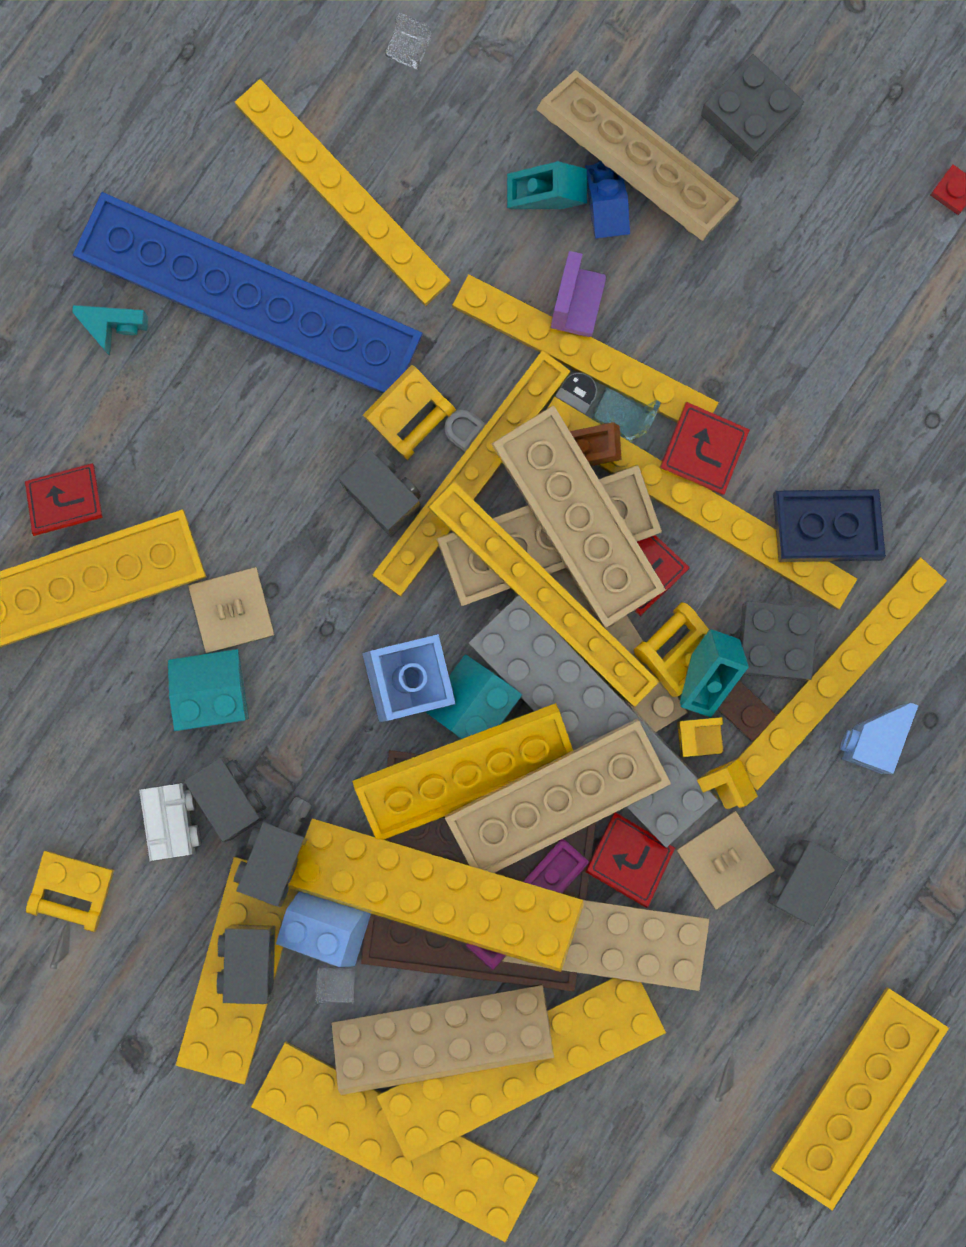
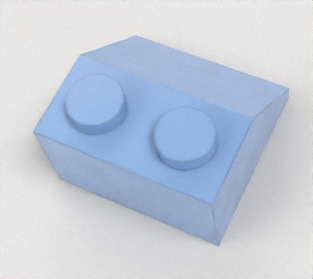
(408, 678)
(879, 740)
(323, 929)

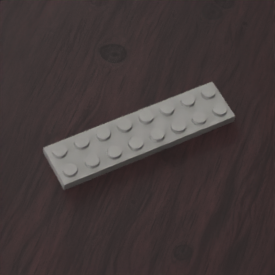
(552, 672)

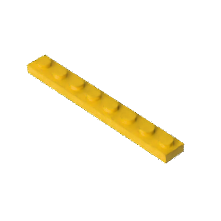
(342, 192)
(576, 351)
(471, 471)
(543, 593)
(840, 671)

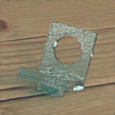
(625, 413)

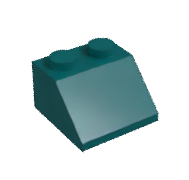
(207, 690)
(479, 697)

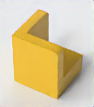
(700, 737)
(730, 783)

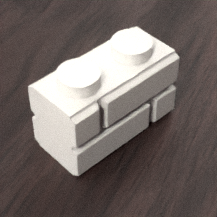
(169, 821)

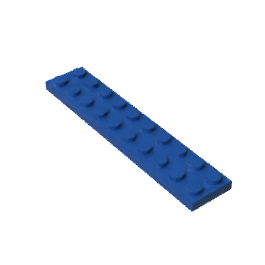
(246, 294)

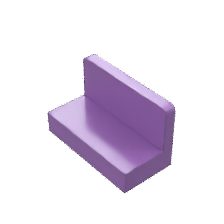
(578, 298)

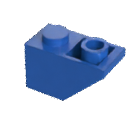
(607, 201)

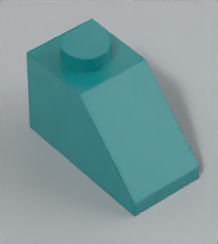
(547, 187)
(713, 672)

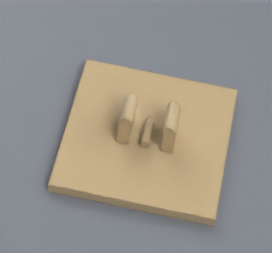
(231, 610)
(725, 860)

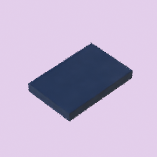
(829, 525)

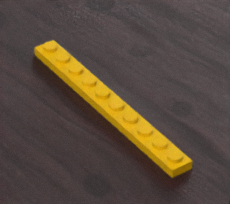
(720, 517)

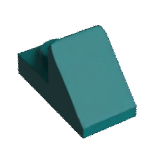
(101, 320)

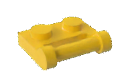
(401, 404)
(673, 667)
(72, 879)

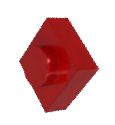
(952, 190)

